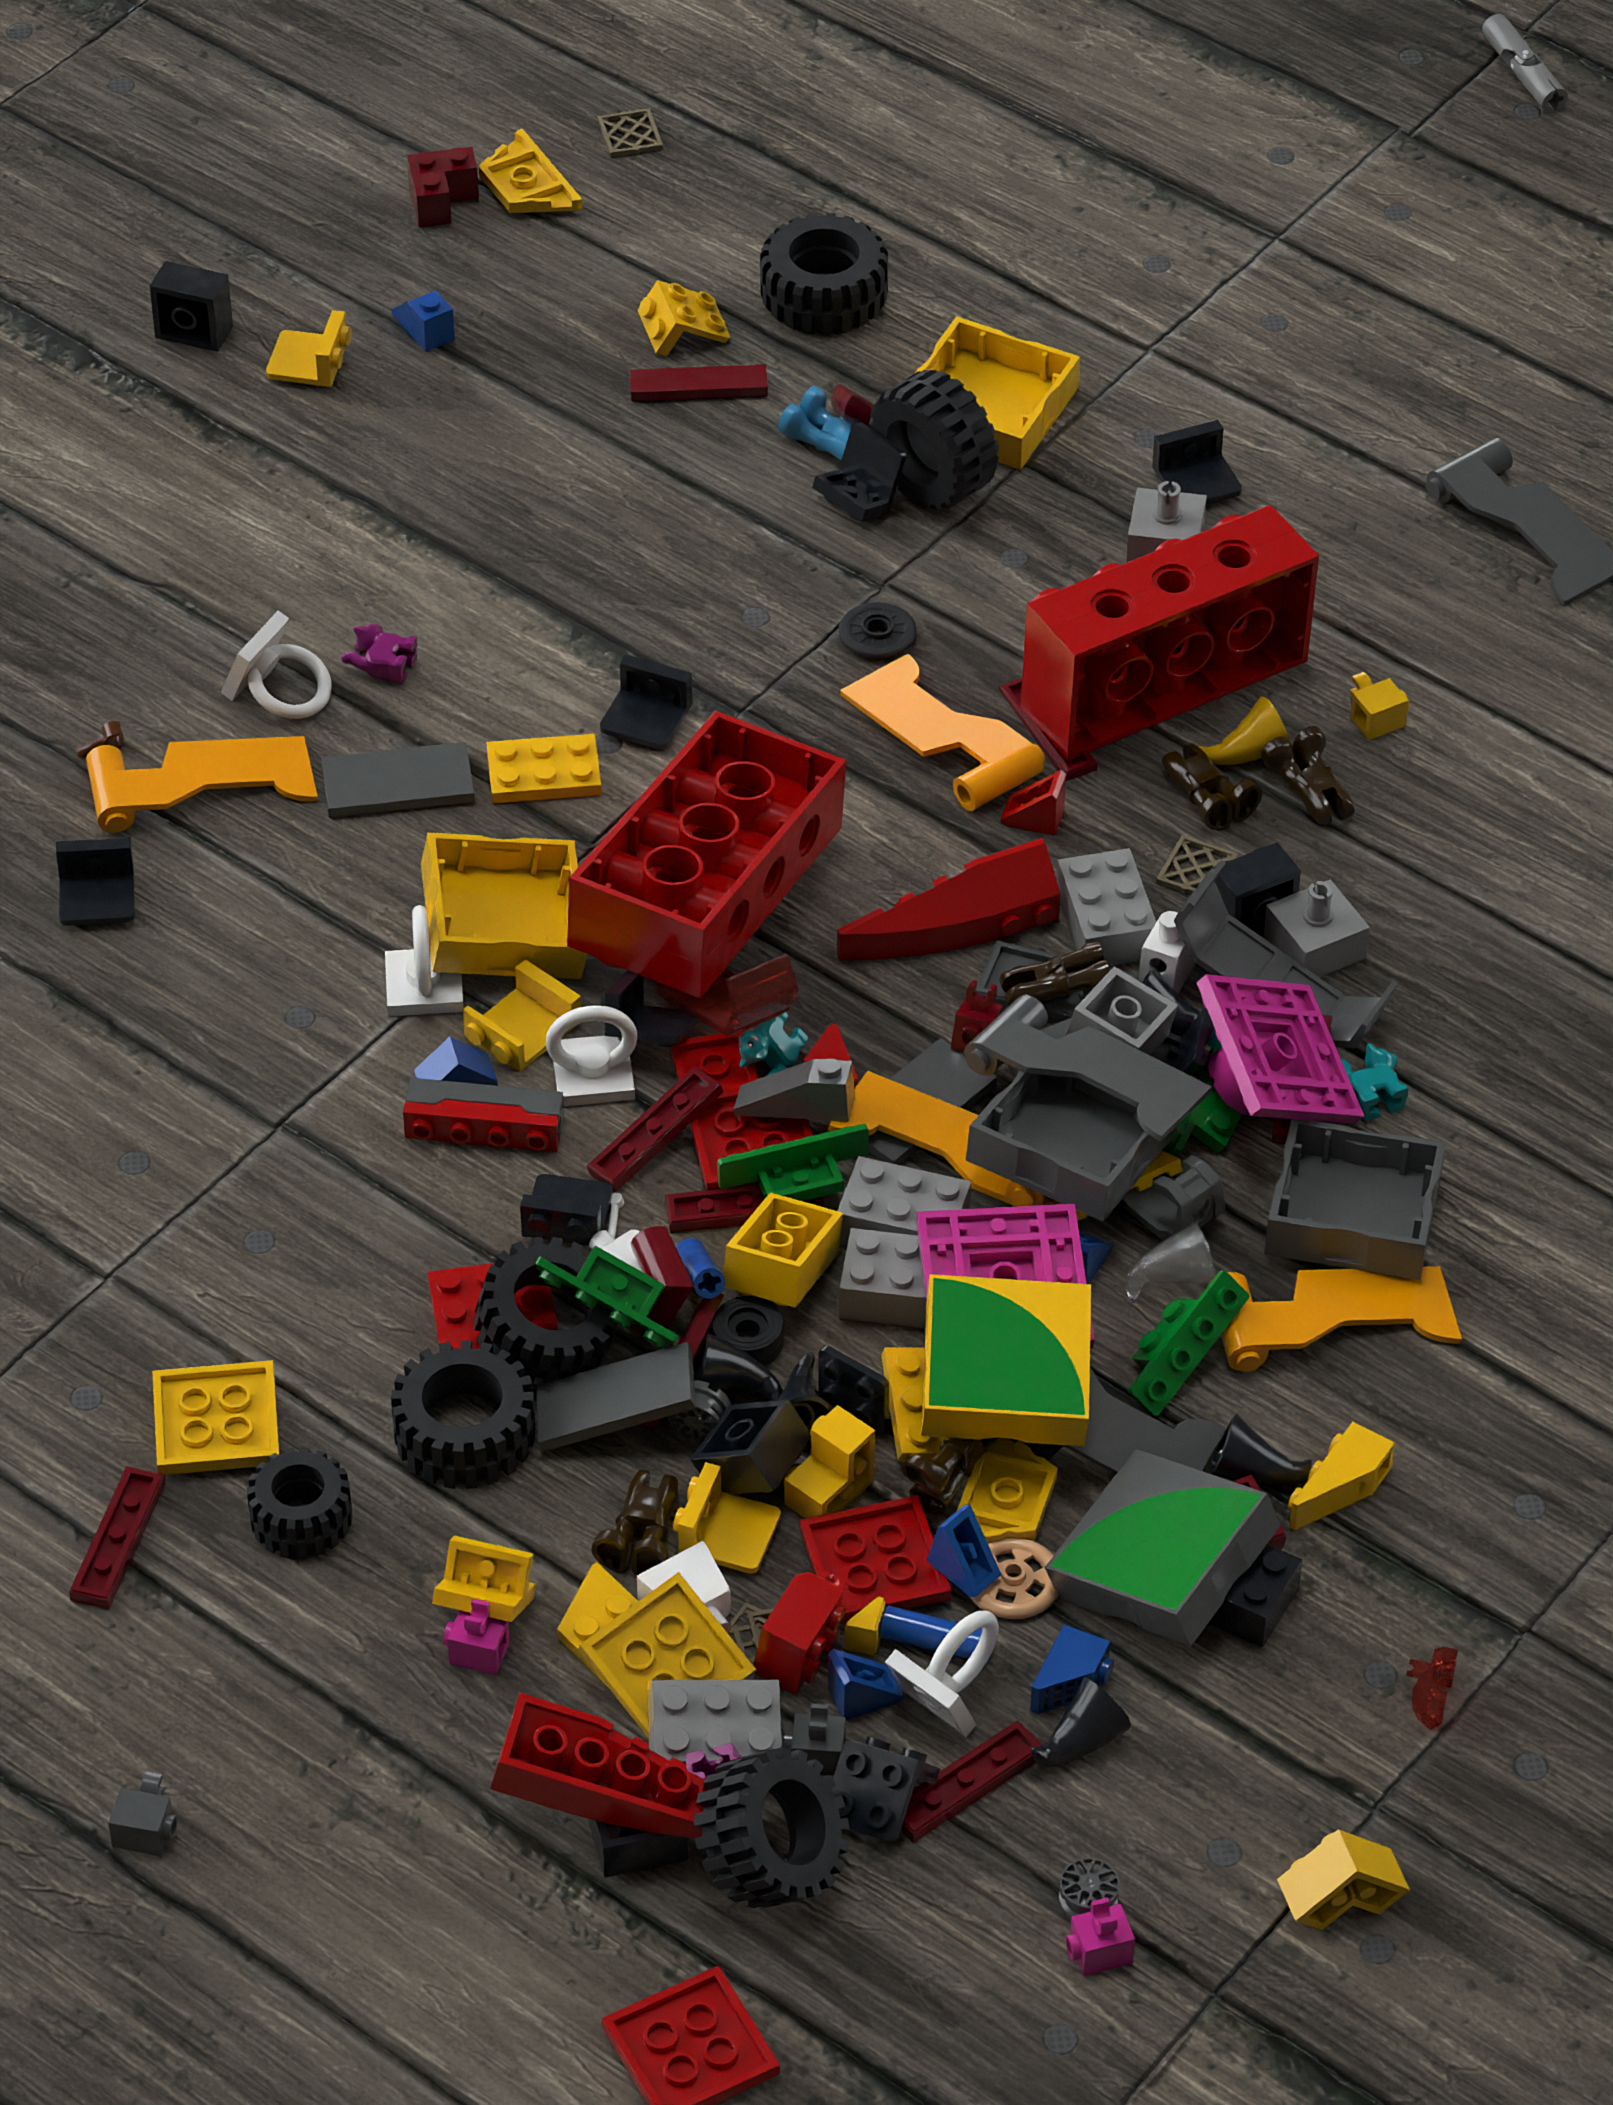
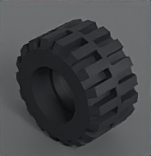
(301, 1528)

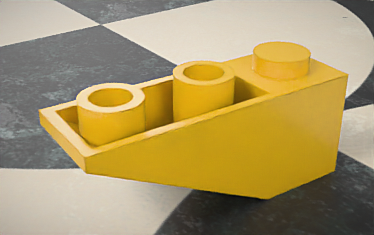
(1347, 1474)

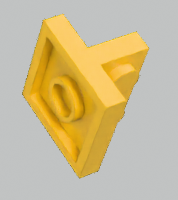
(486, 1574)

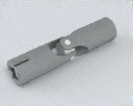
(1524, 63)

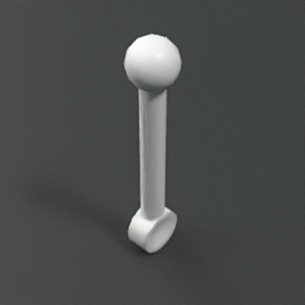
(616, 1202)

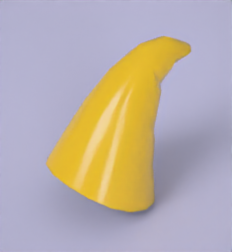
(1250, 736)

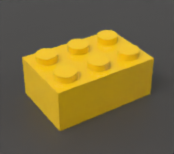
(782, 1250)

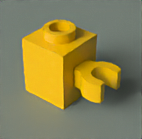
(1377, 706)

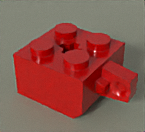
(800, 1630)

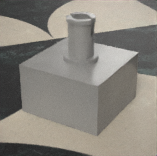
(1163, 516)
(1317, 928)
(1126, 1012)

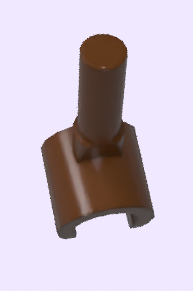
(111, 736)

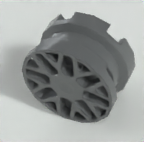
(698, 1422)
(1078, 1884)

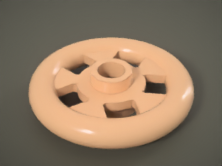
(1024, 1603)

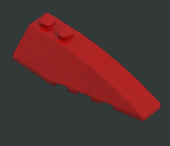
(982, 904)
(593, 1771)

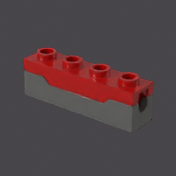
(483, 1114)

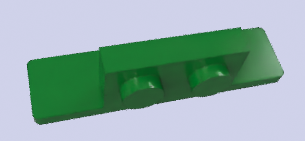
(1209, 1122)
(799, 1167)
(615, 1287)
(1182, 1341)

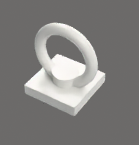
(259, 659)
(412, 983)
(593, 1067)
(934, 1686)

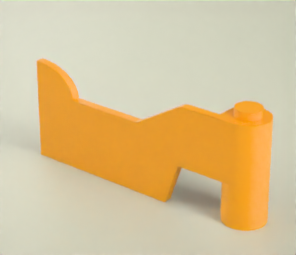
(930, 727)
(194, 768)
(932, 1126)
(1333, 1300)

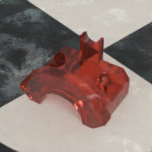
(1427, 1697)

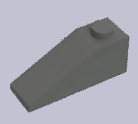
(806, 1091)

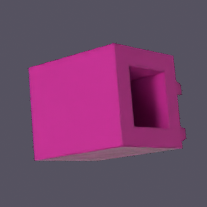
(477, 1639)
(1100, 1938)

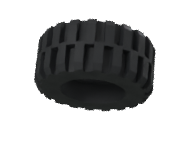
(824, 246)
(943, 437)

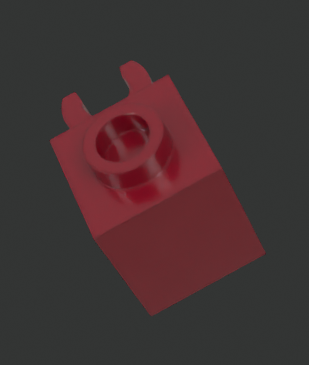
(974, 1015)

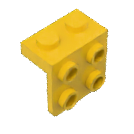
(674, 309)
(310, 356)
(729, 1525)

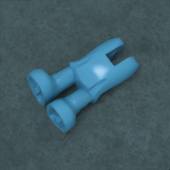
(815, 424)

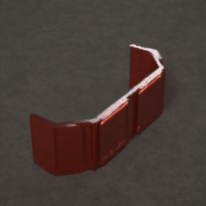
(741, 999)

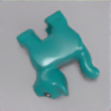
(772, 1045)
(1377, 1082)

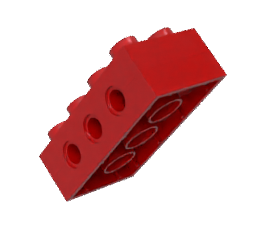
(1168, 631)
(706, 854)

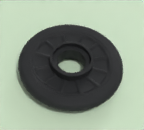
(859, 620)

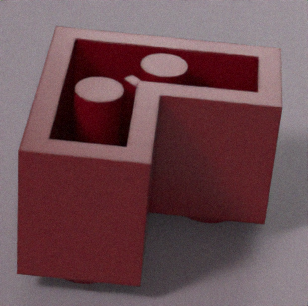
(439, 179)

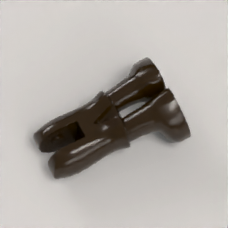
(1316, 782)
(1211, 788)
(1050, 979)
(941, 1476)
(642, 1516)

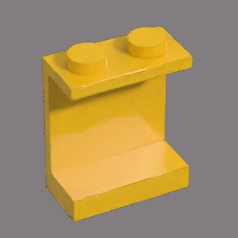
(520, 1022)

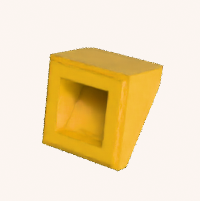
(863, 1629)

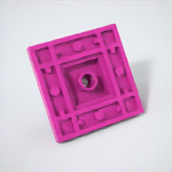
(1276, 1052)
(1003, 1244)

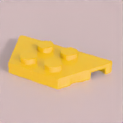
(527, 179)
(1009, 1491)
(593, 1607)

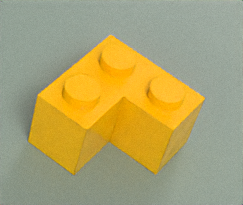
(837, 1468)
(1342, 1875)

